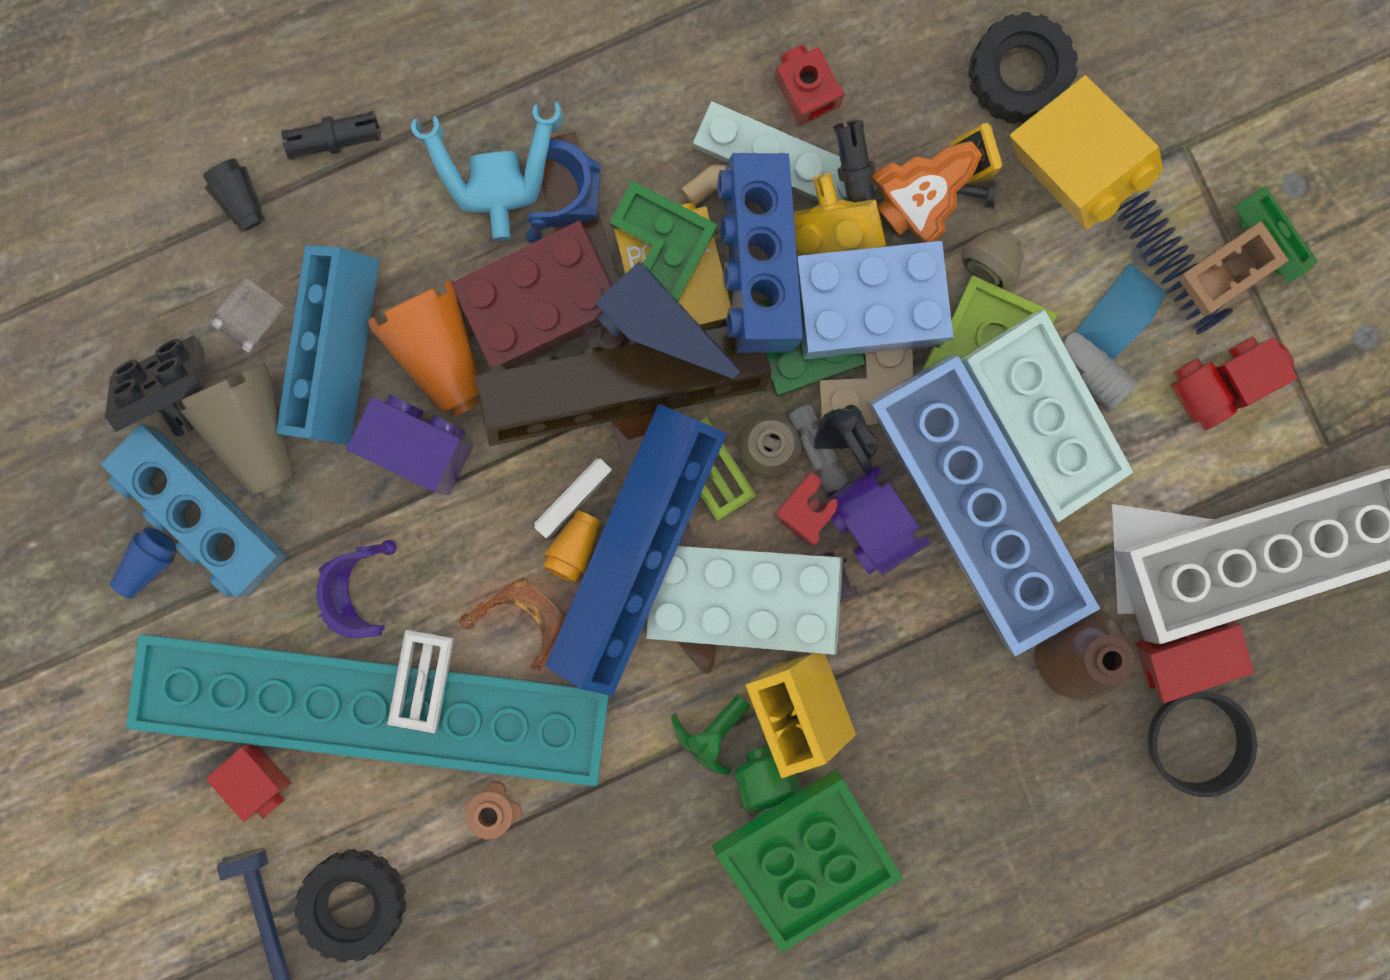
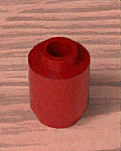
(1203, 393)

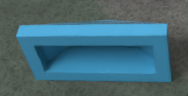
(1122, 312)

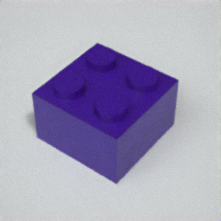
(409, 447)

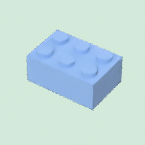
(874, 300)

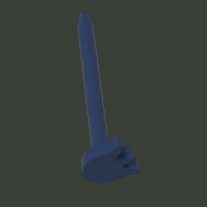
(248, 865)

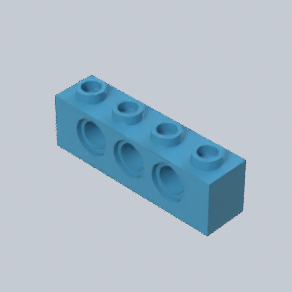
(131, 475)

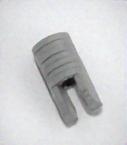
(1102, 375)

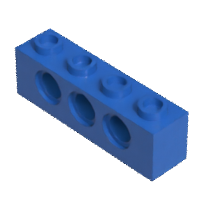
(767, 181)

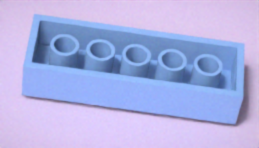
(983, 504)

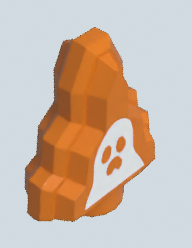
(925, 190)

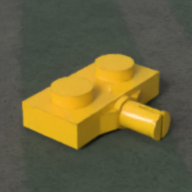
(836, 223)

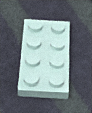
(1047, 415)
(749, 600)

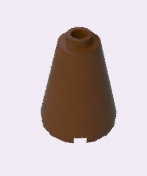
(1086, 657)

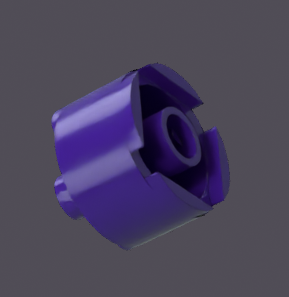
(877, 522)

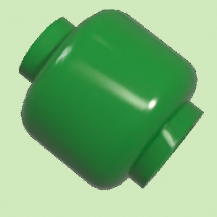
(761, 782)

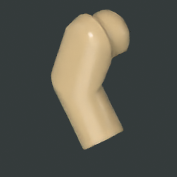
(702, 185)

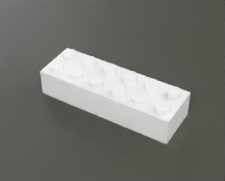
(1260, 557)

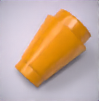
(572, 548)

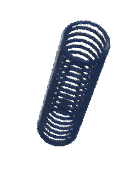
(1216, 317)

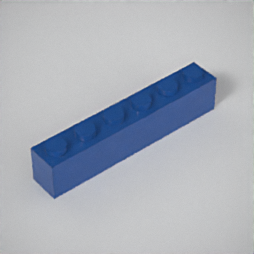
(635, 551)

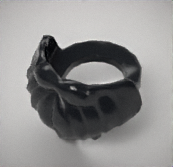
(847, 430)

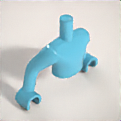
(495, 177)

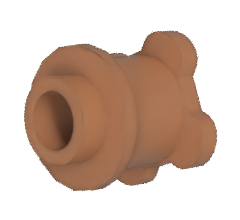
(499, 801)

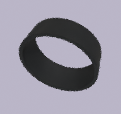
(1244, 754)

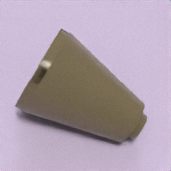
(240, 427)

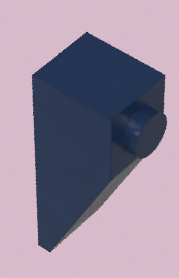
(654, 318)

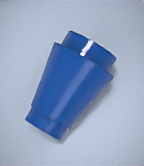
(143, 561)

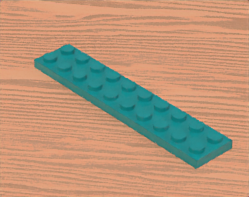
(346, 707)

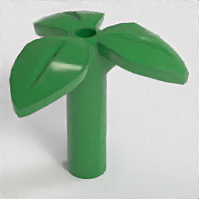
(707, 744)

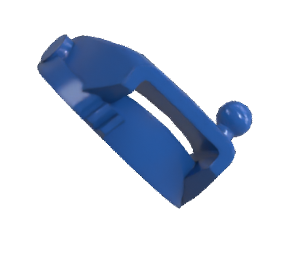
(585, 206)

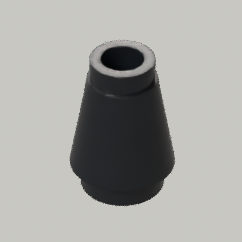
(234, 193)

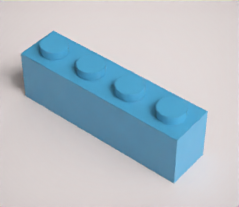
(327, 344)

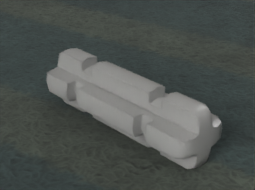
(824, 460)

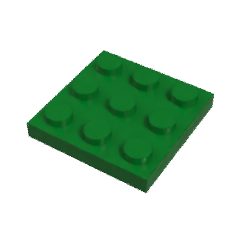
(807, 861)

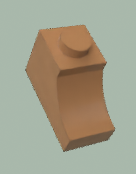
(1232, 268)

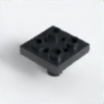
(156, 385)

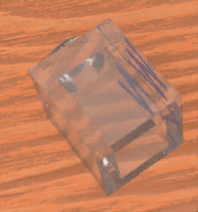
(247, 314)

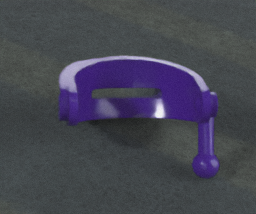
(334, 593)

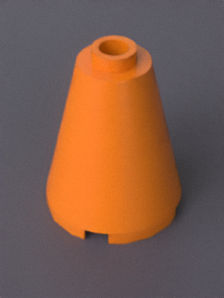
(432, 347)

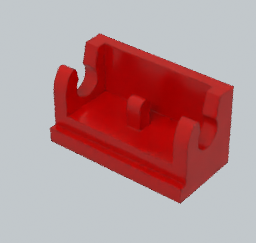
(799, 515)
(1195, 661)

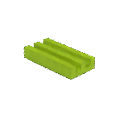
(732, 502)

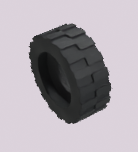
(1021, 31)
(317, 922)

